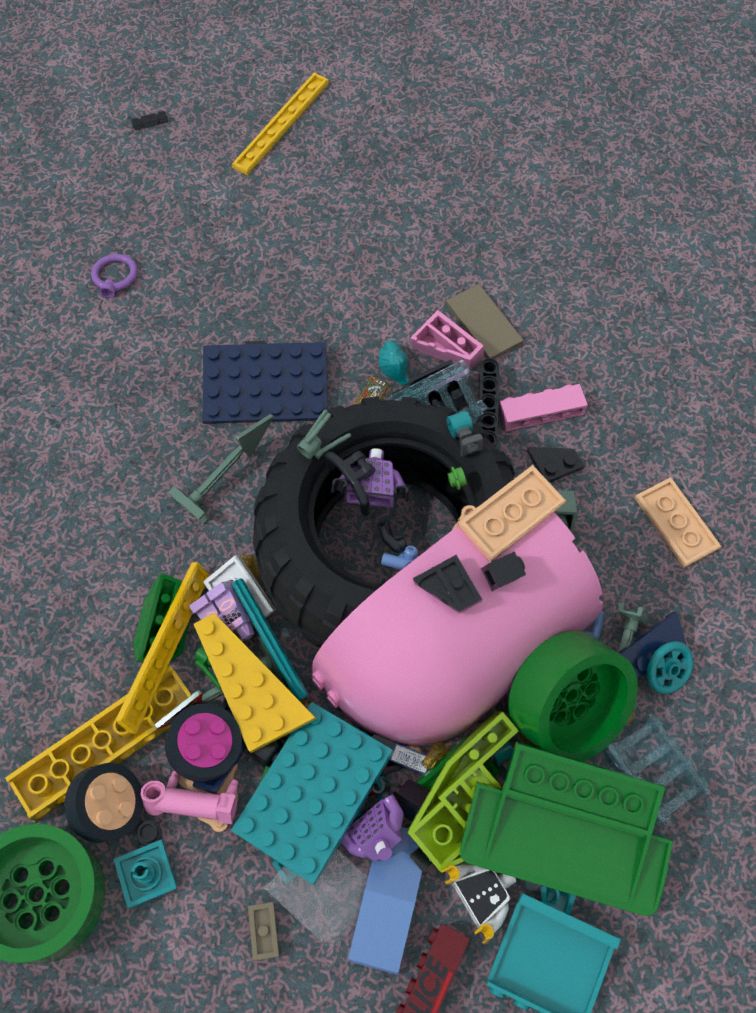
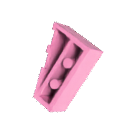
(447, 341)

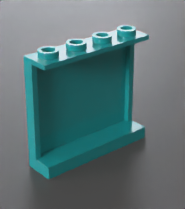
(550, 960)

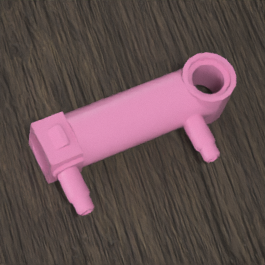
(189, 802)

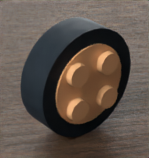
(103, 803)

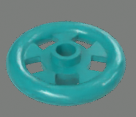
(670, 667)

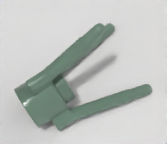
(311, 443)

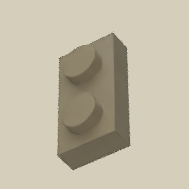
(263, 931)

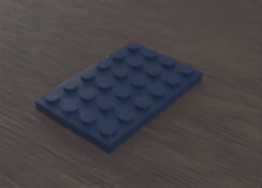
(264, 379)

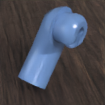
(402, 560)
(596, 626)

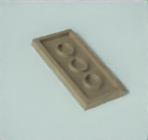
(484, 321)

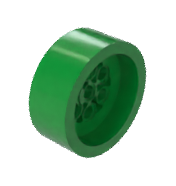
(573, 695)
(80, 908)

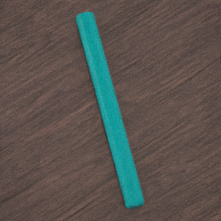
(269, 639)

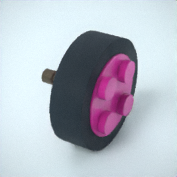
(203, 742)

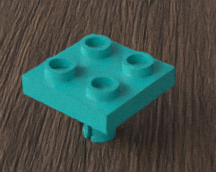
(145, 874)

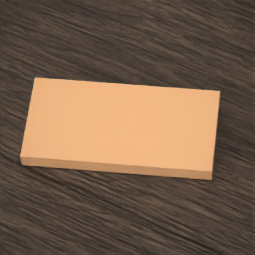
(511, 513)
(677, 522)

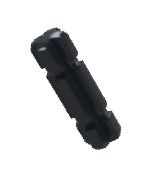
(149, 120)

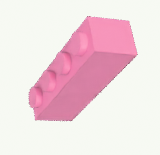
(542, 407)

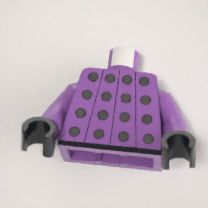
(381, 488)
(377, 828)

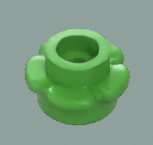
(457, 478)

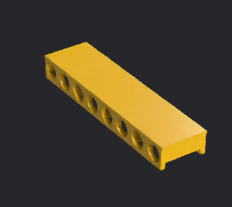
(45, 779)

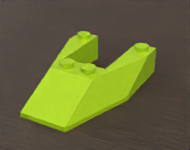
(444, 812)

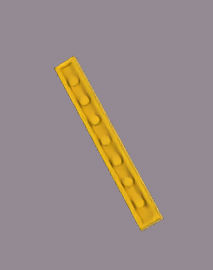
(280, 124)
(162, 650)

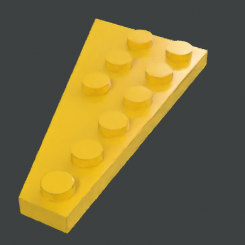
(254, 694)

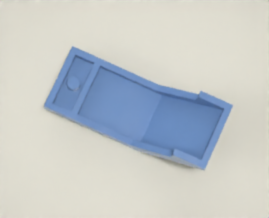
(387, 909)

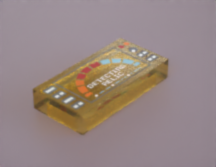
(373, 388)

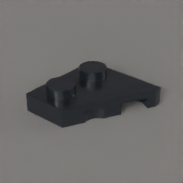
(555, 462)
(450, 585)

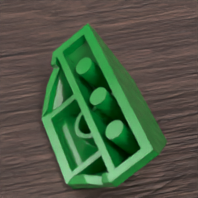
(153, 614)

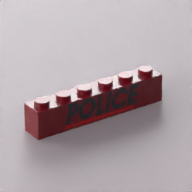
(436, 971)

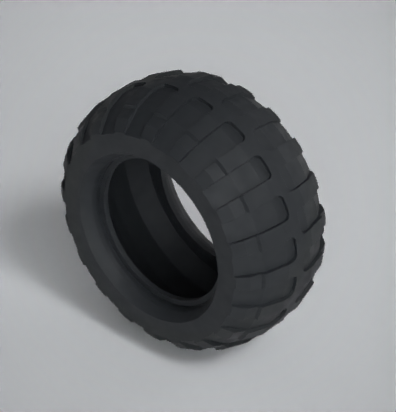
(297, 498)

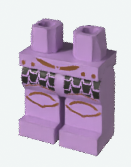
(228, 607)

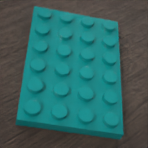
(312, 793)

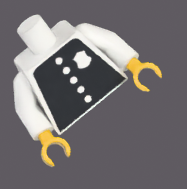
(482, 895)

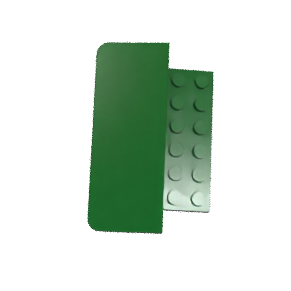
(571, 830)

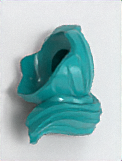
(394, 362)

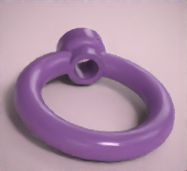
(109, 287)

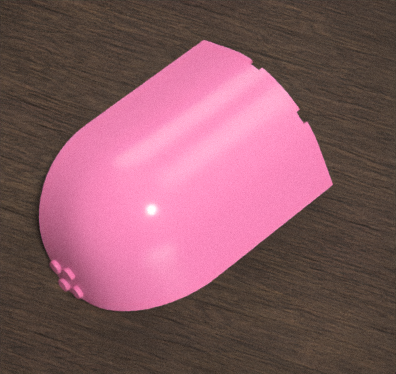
(428, 673)

